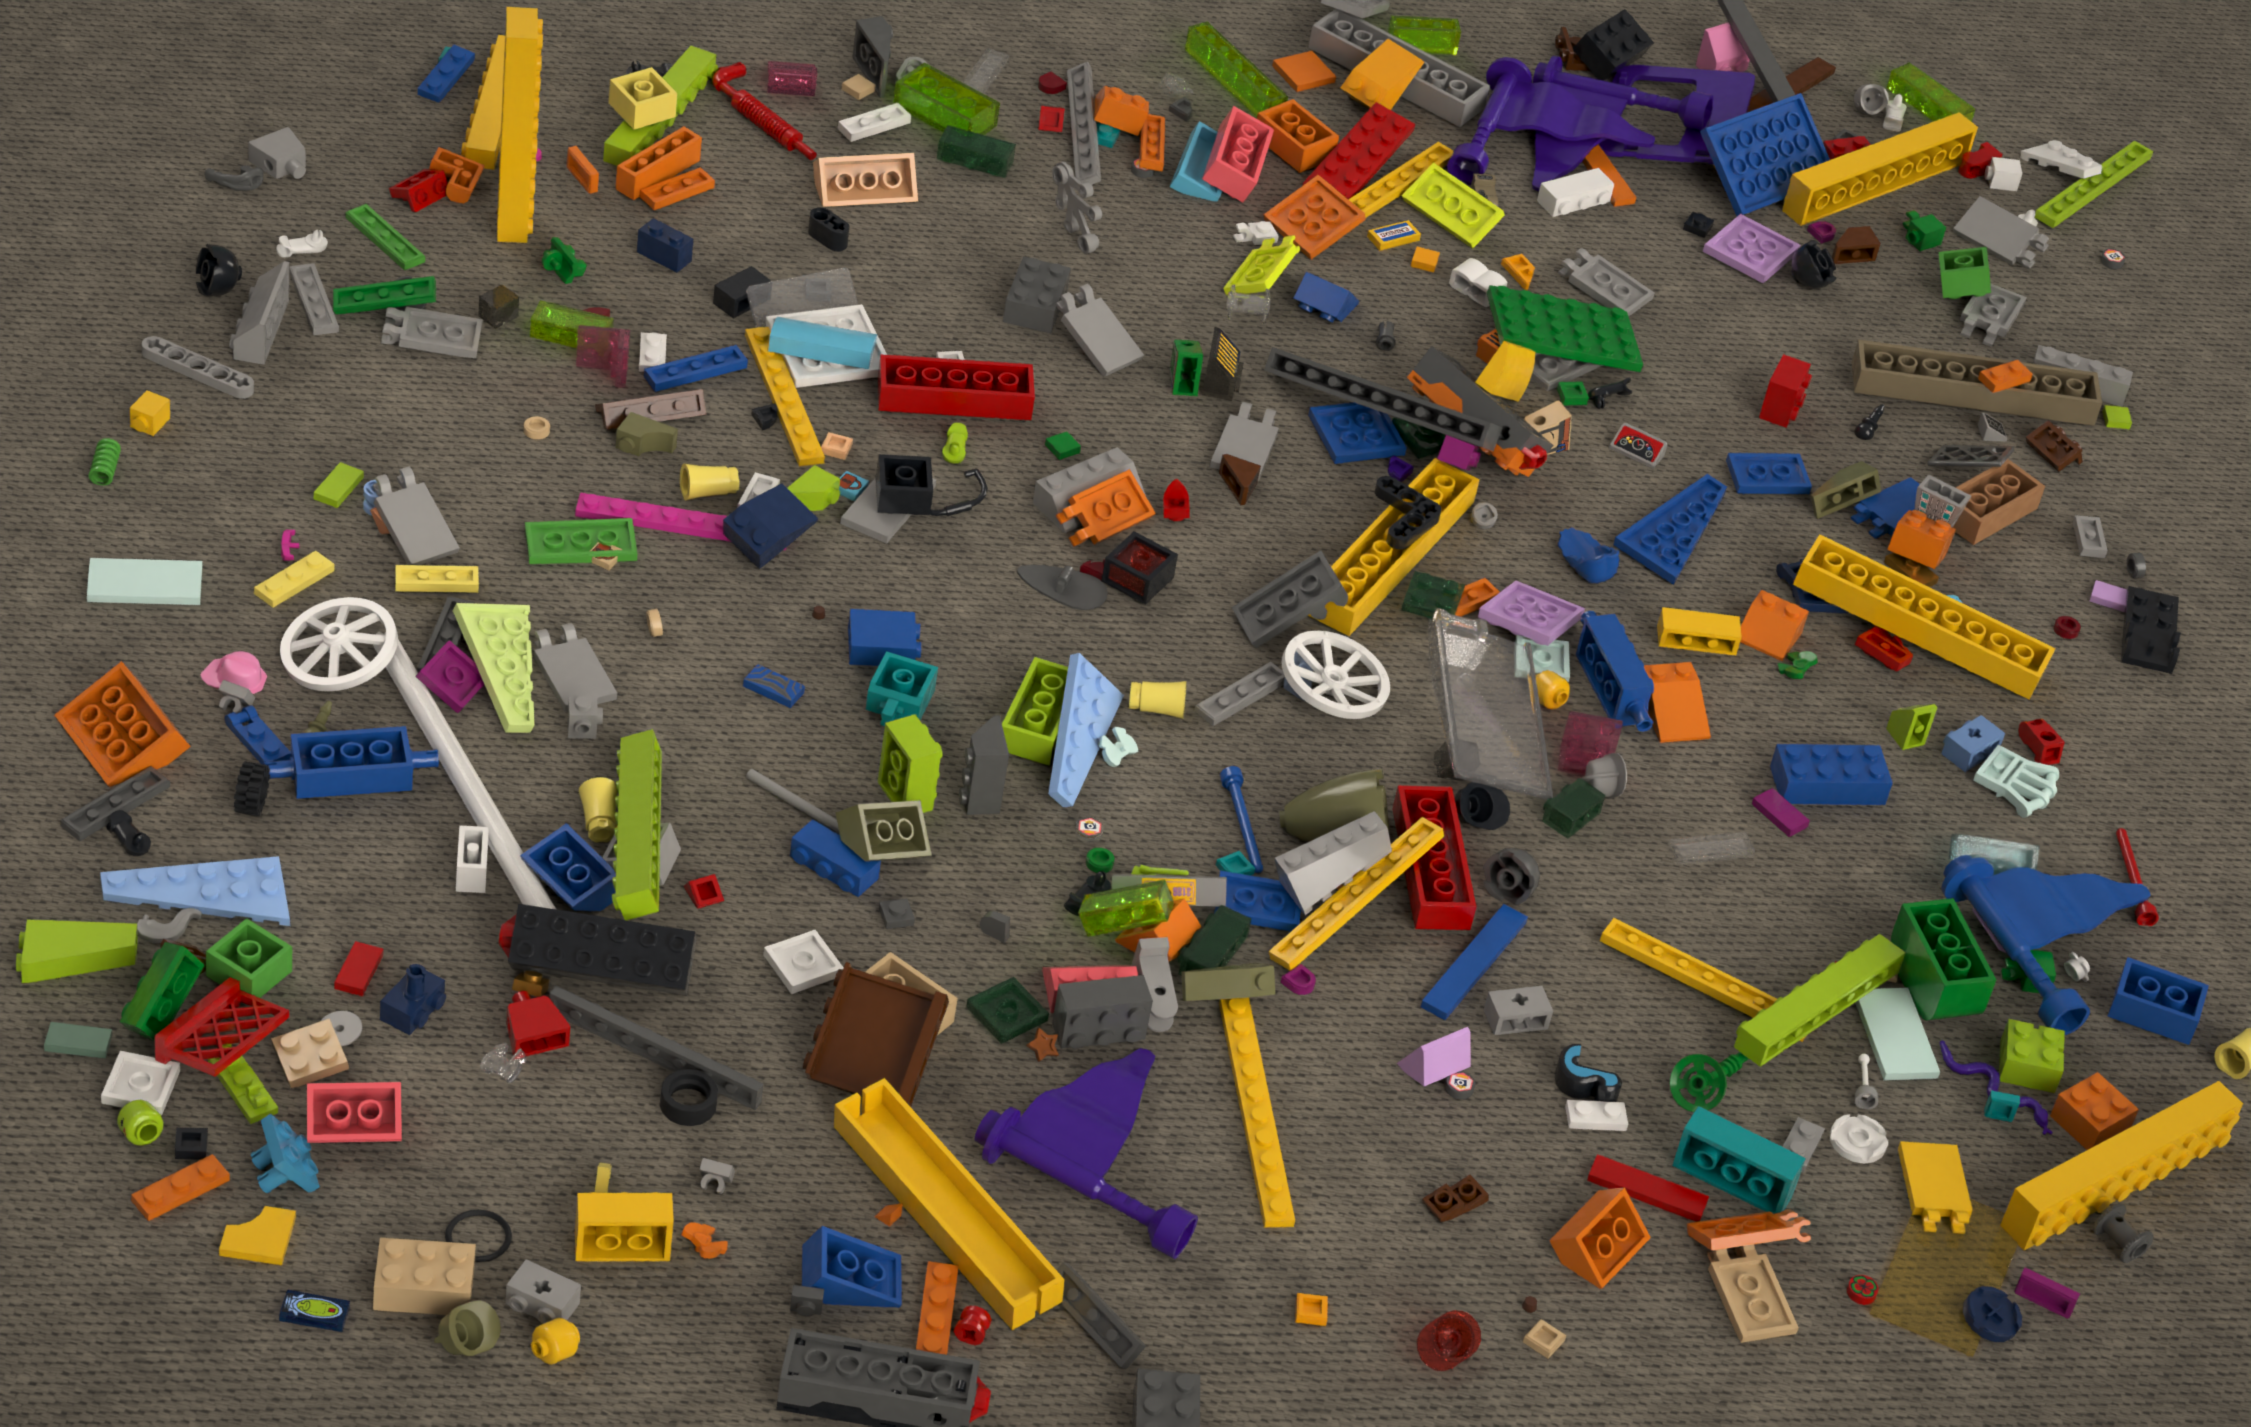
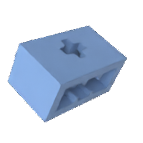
(1972, 743)

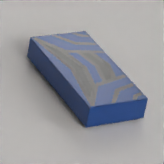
(774, 686)

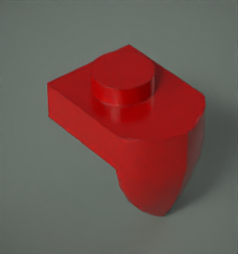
(1176, 501)

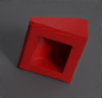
(704, 891)

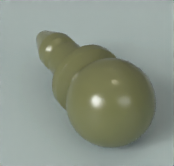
(318, 724)

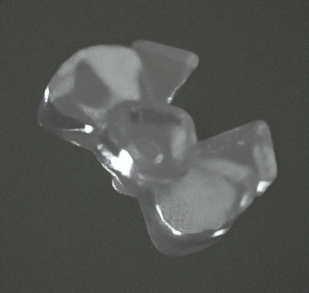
(497, 1063)

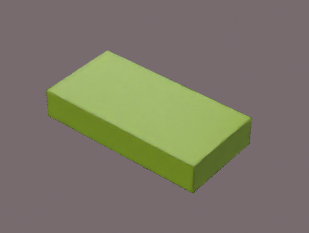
(338, 485)

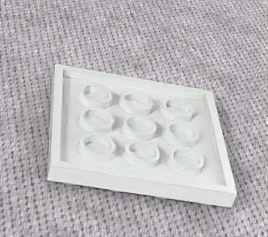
(815, 372)

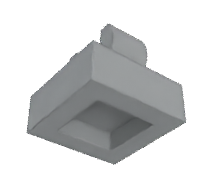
(235, 694)
(716, 1171)

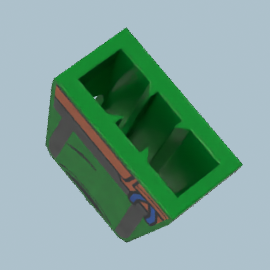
(1187, 359)

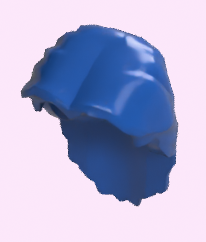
(1587, 557)

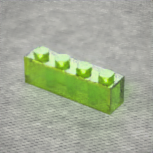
(1926, 93)

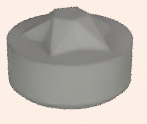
(1484, 515)

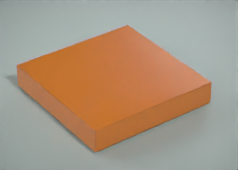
(1304, 71)

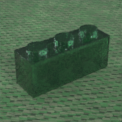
(976, 151)
(1216, 942)

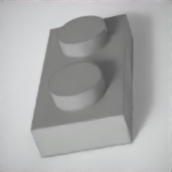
(2090, 536)
(1804, 1139)

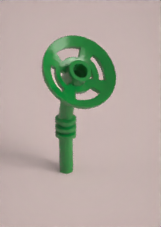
(1704, 1079)

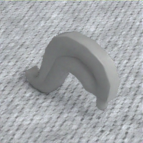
(155, 932)

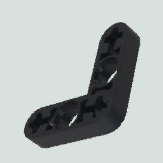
(1392, 492)

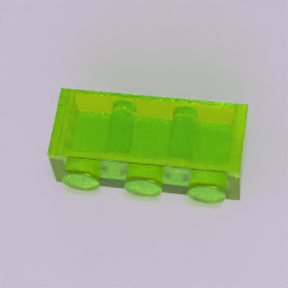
(1427, 33)
(561, 323)
(1126, 908)

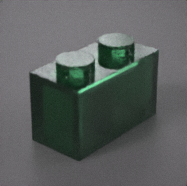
(1573, 808)

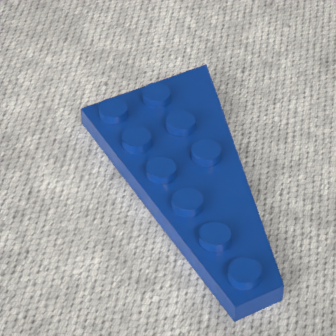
(1673, 530)

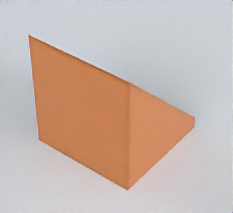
(890, 1214)

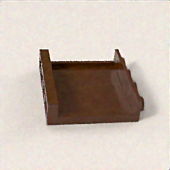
(874, 1034)

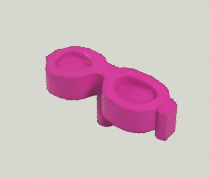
(286, 544)

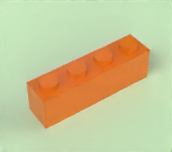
(658, 162)

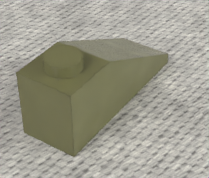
(1846, 488)
(1229, 982)

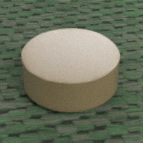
(536, 427)
(654, 622)

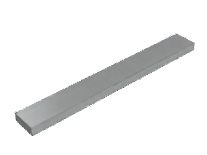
(1083, 124)

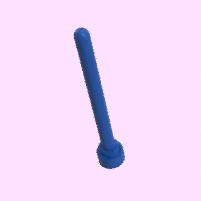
(1232, 780)

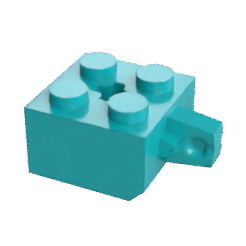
(901, 688)

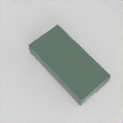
(78, 1040)

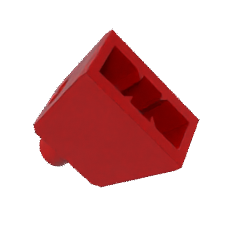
(535, 1025)

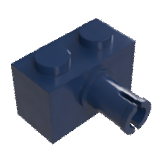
(413, 999)

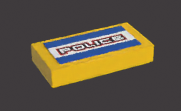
(1394, 235)

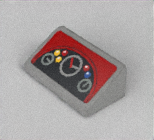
(1639, 445)

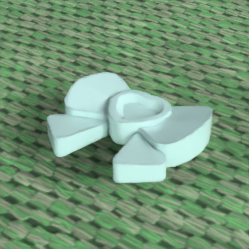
(1115, 752)

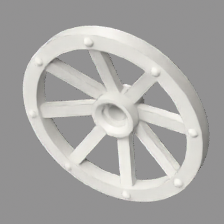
(338, 639)
(1334, 679)

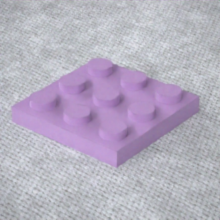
(1751, 248)
(1531, 613)

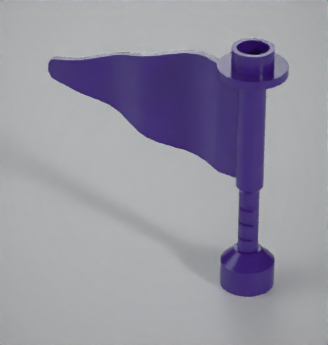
(1538, 106)
(1560, 157)
(1077, 1136)

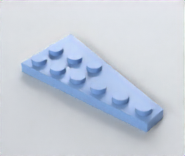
(1085, 716)
(221, 888)

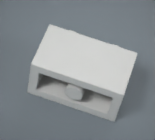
(472, 859)

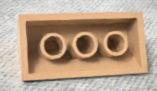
(866, 179)

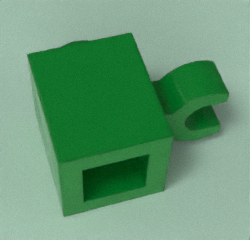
(1923, 231)
(2014, 971)

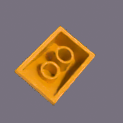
(1382, 76)

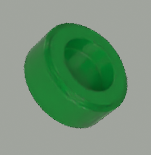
(1100, 860)

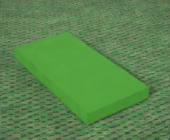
(572, 540)

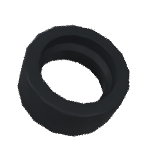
(687, 1114)

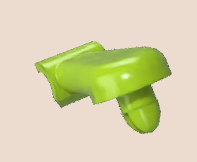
(954, 448)

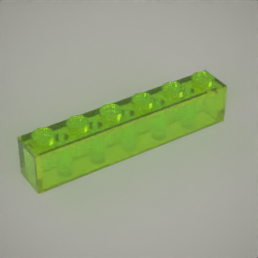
(1232, 68)

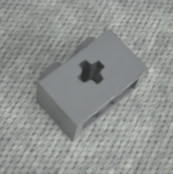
(1518, 1010)
(542, 1293)

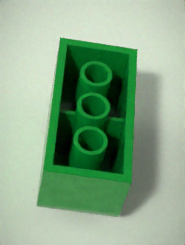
(1941, 961)

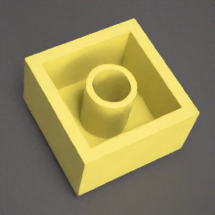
(642, 98)

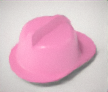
(236, 668)

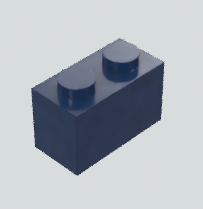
(665, 245)

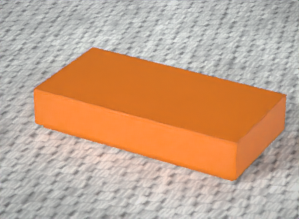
(582, 169)

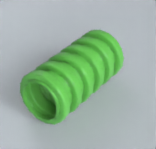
(104, 461)

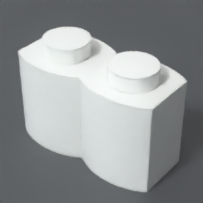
(1473, 279)

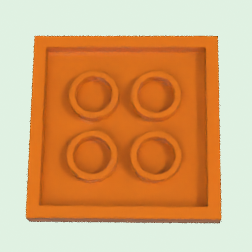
(1315, 216)

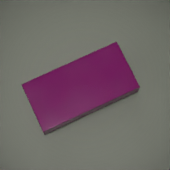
(1780, 812)
(2046, 1293)

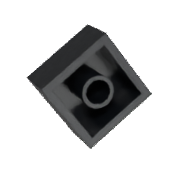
(904, 484)

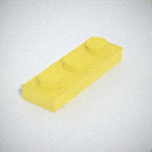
(436, 578)
(294, 579)

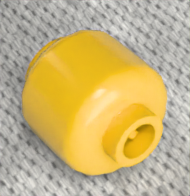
(1552, 689)
(555, 1340)

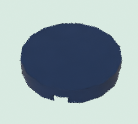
(1992, 1314)

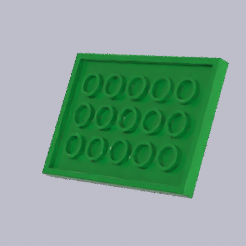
(1565, 328)

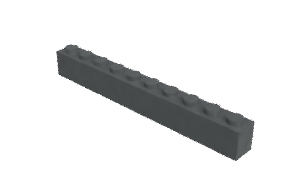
(1383, 399)

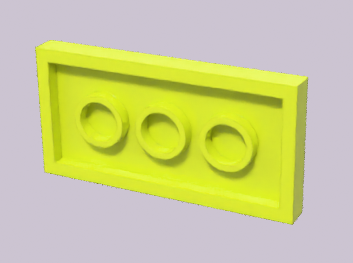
(1453, 205)

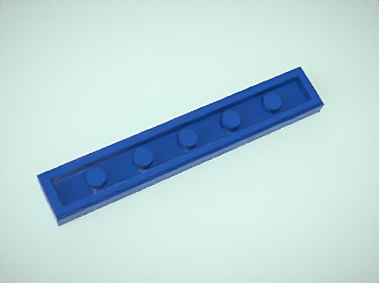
(1474, 962)

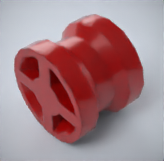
(972, 1325)

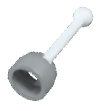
(1865, 1090)

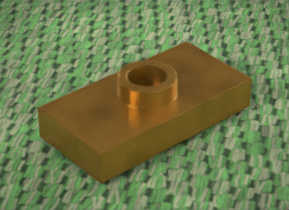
(1911, 569)

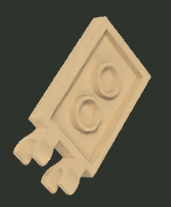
(1751, 1294)

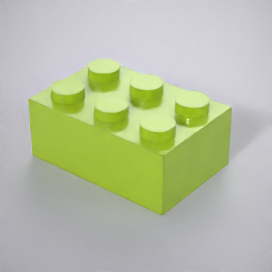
(909, 762)

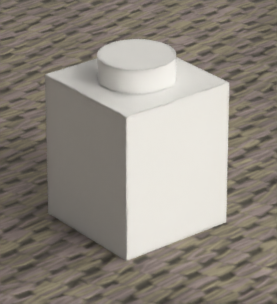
(2004, 174)

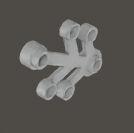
(1075, 205)

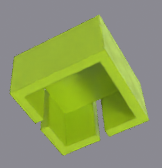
(2031, 1056)

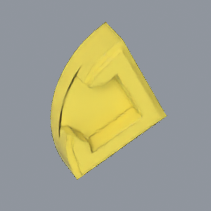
(603, 1177)

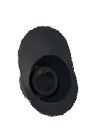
(1485, 805)

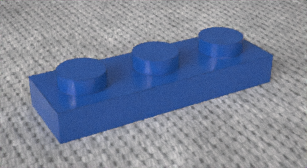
(446, 73)

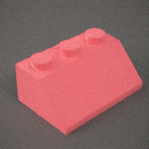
(1058, 975)
(354, 1112)

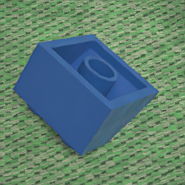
(1325, 297)

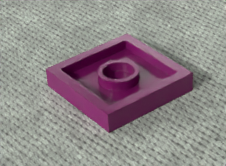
(452, 676)

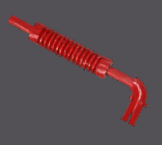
(758, 112)

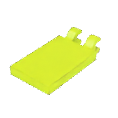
(1263, 266)

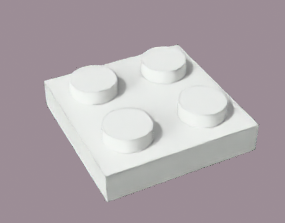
(802, 961)
(140, 1078)

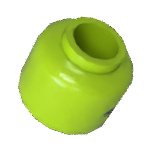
(140, 1122)

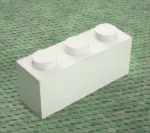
(1575, 192)

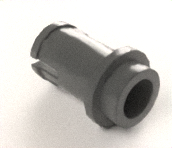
(1386, 336)

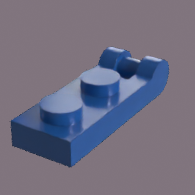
(256, 736)

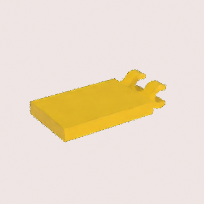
(1935, 1184)

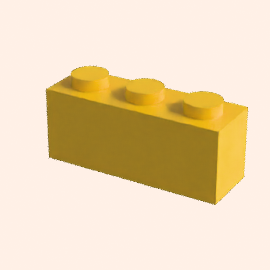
(1699, 631)

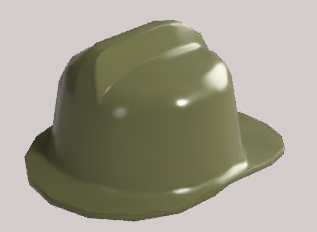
(469, 1329)

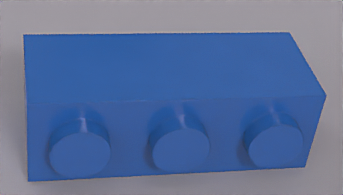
(832, 859)

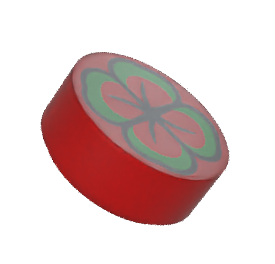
(1862, 1289)

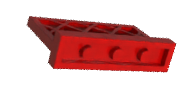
(205, 1018)

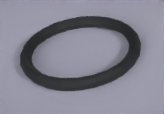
(478, 1212)

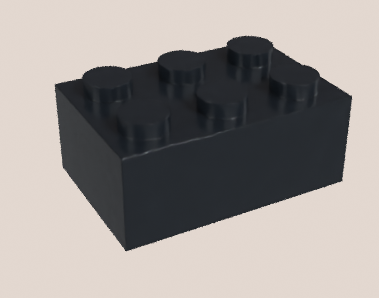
(1613, 45)

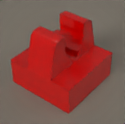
(1051, 118)

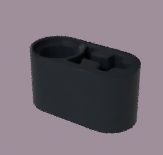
(828, 229)

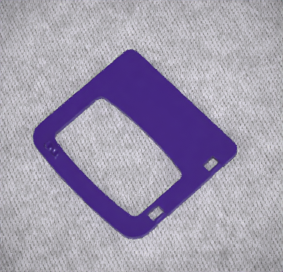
(1731, 99)

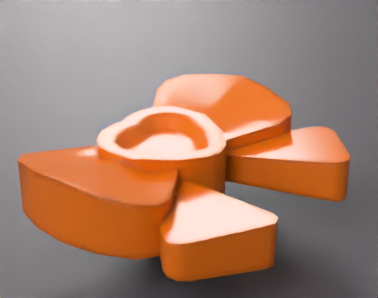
(701, 1238)

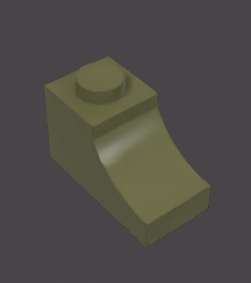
(642, 434)

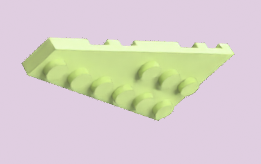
(503, 656)

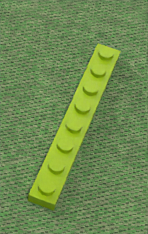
(2089, 188)

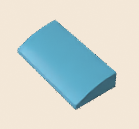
(1193, 165)
(822, 342)

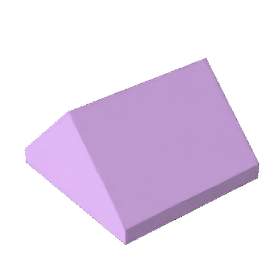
(1439, 1058)

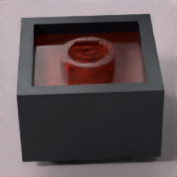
(1139, 567)

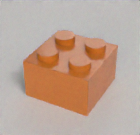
(1921, 538)
(2093, 1111)

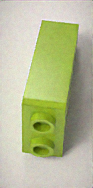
(74, 948)

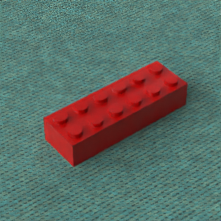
(955, 387)
(1440, 879)

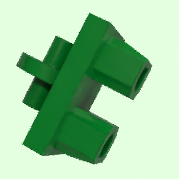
(562, 261)

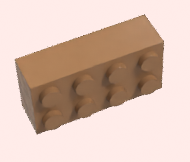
(1997, 500)

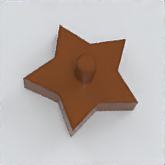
(1043, 1045)

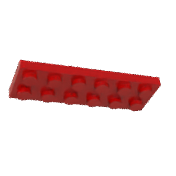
(1364, 150)

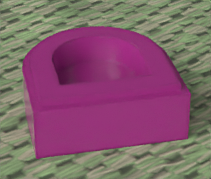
(1822, 231)
(1299, 980)

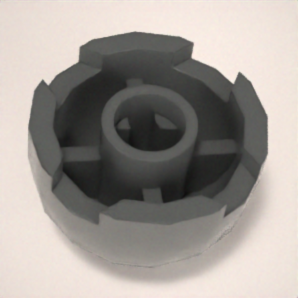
(1511, 875)

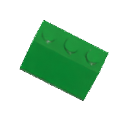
(161, 990)

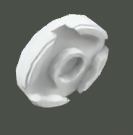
(1850, 1138)

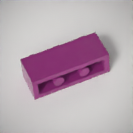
(1459, 453)

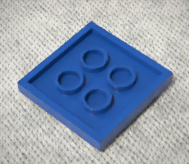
(1356, 432)

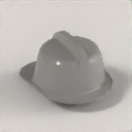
(1607, 775)

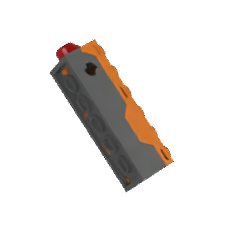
(1454, 387)

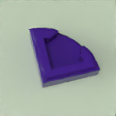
(1399, 469)

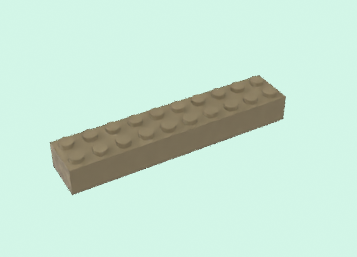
(1954, 381)

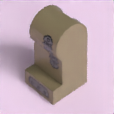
(1485, 186)

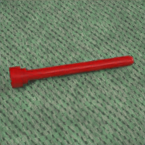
(2145, 912)

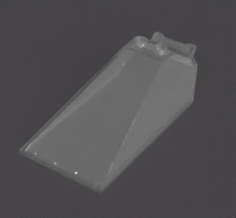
(1488, 706)

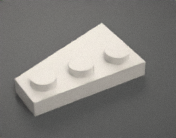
(2067, 159)

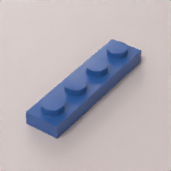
(695, 368)

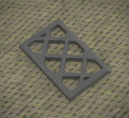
(1956, 450)

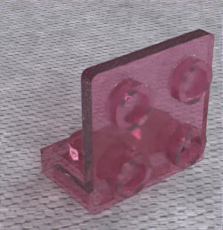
(791, 78)
(604, 350)
(1587, 739)

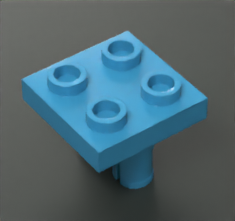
(289, 1156)

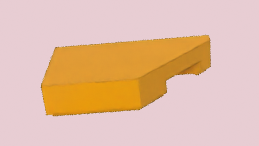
(1519, 269)

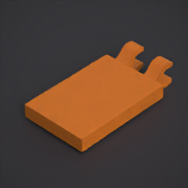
(1107, 509)
(1748, 1229)

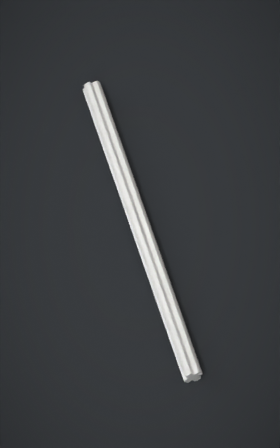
(465, 779)

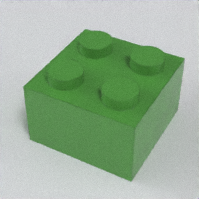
(1964, 273)
(250, 957)

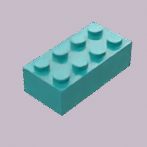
(1738, 1161)

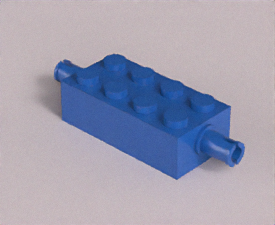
(1615, 670)
(352, 762)

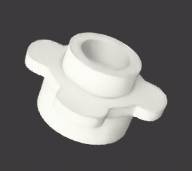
(2077, 967)

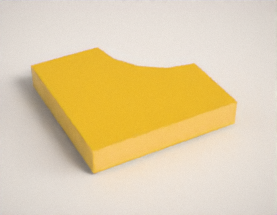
(261, 1239)

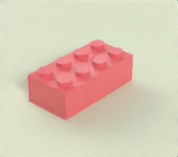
(1238, 154)

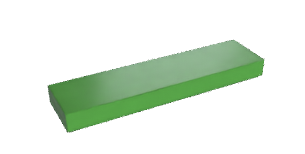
(385, 237)

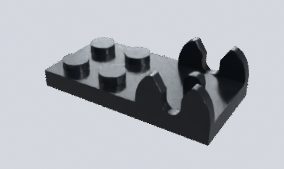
(2150, 630)

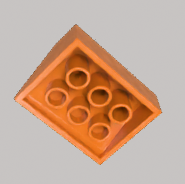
(121, 727)

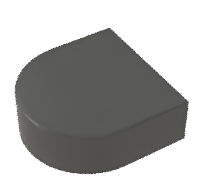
(996, 925)

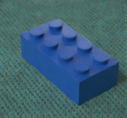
(1831, 774)

